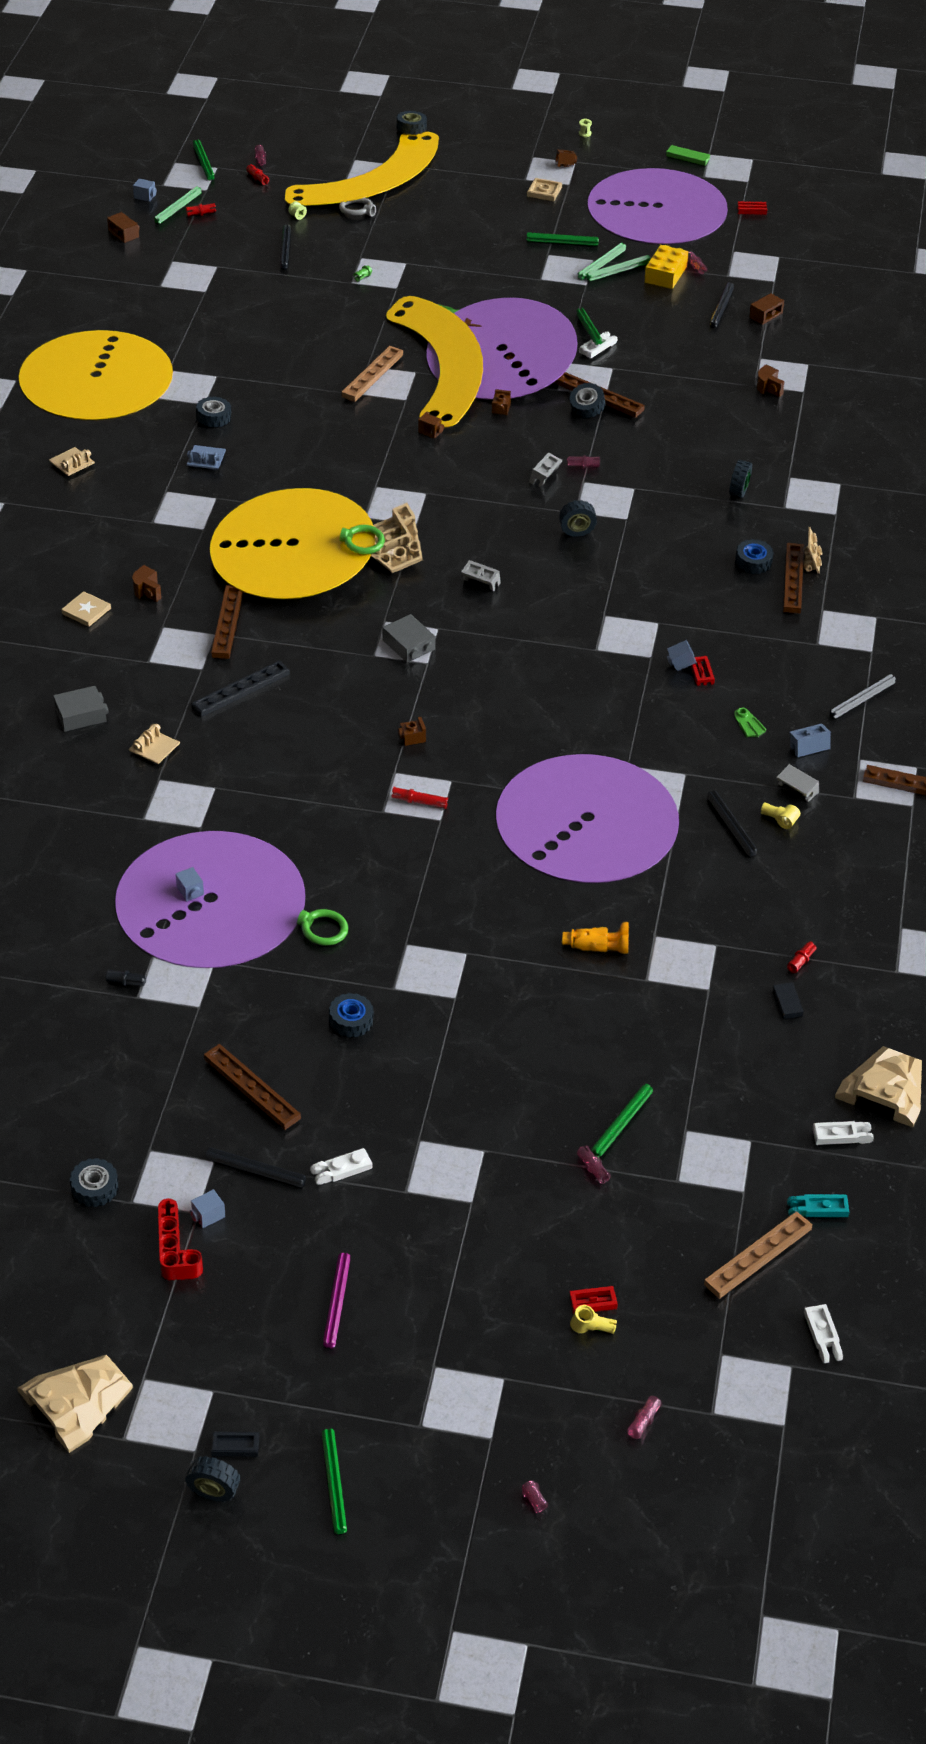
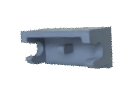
(810, 740)

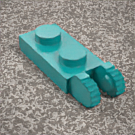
(819, 1205)

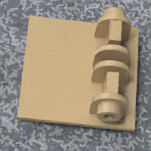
(72, 461)
(812, 553)
(153, 744)

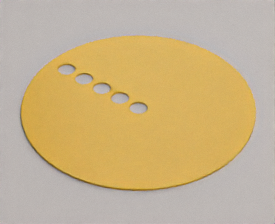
(60, 379)
(291, 571)

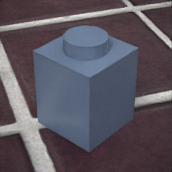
(144, 190)
(681, 655)
(189, 884)
(207, 1209)

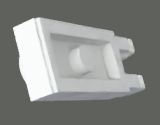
(590, 349)
(842, 1132)
(341, 1166)
(823, 1331)

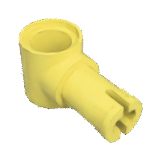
(784, 816)
(592, 1322)

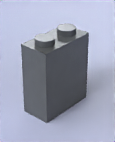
(408, 638)
(80, 708)

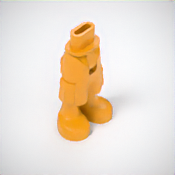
(598, 939)

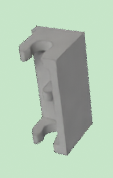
(545, 468)
(481, 573)
(799, 781)

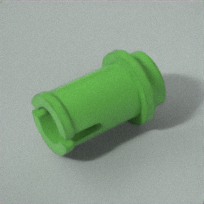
(364, 272)

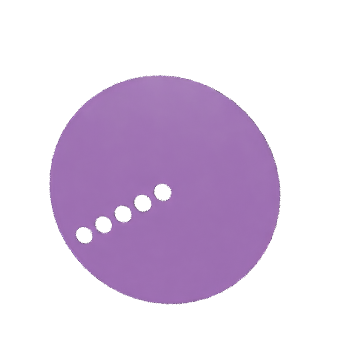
(688, 210)
(531, 331)
(630, 826)
(254, 910)

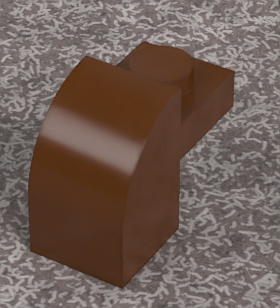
(768, 381)
(146, 583)

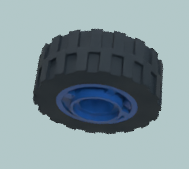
(754, 556)
(351, 1015)

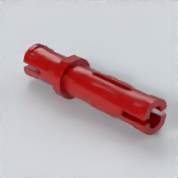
(418, 797)

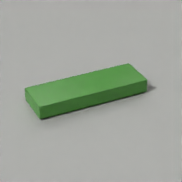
(688, 155)

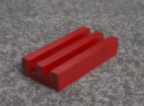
(752, 207)
(703, 679)
(594, 1302)

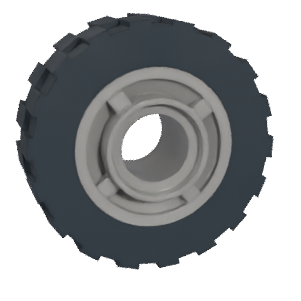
(587, 400)
(213, 412)
(94, 1193)

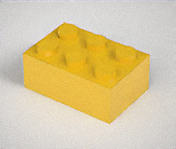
(666, 266)

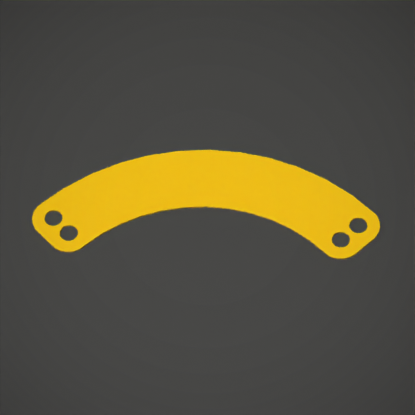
(402, 166)
(457, 353)

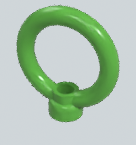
(347, 534)
(306, 919)

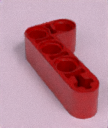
(175, 1263)

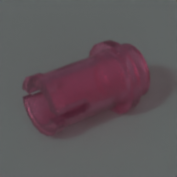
(532, 1492)

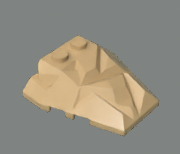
(401, 540)
(888, 1080)
(77, 1397)

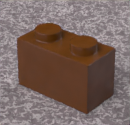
(123, 227)
(766, 308)

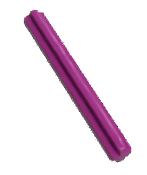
(336, 1300)

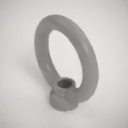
(368, 209)

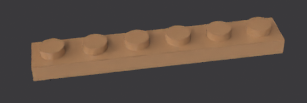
(372, 373)
(757, 1254)

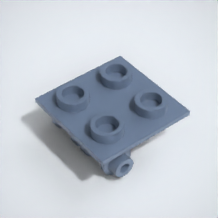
(205, 457)

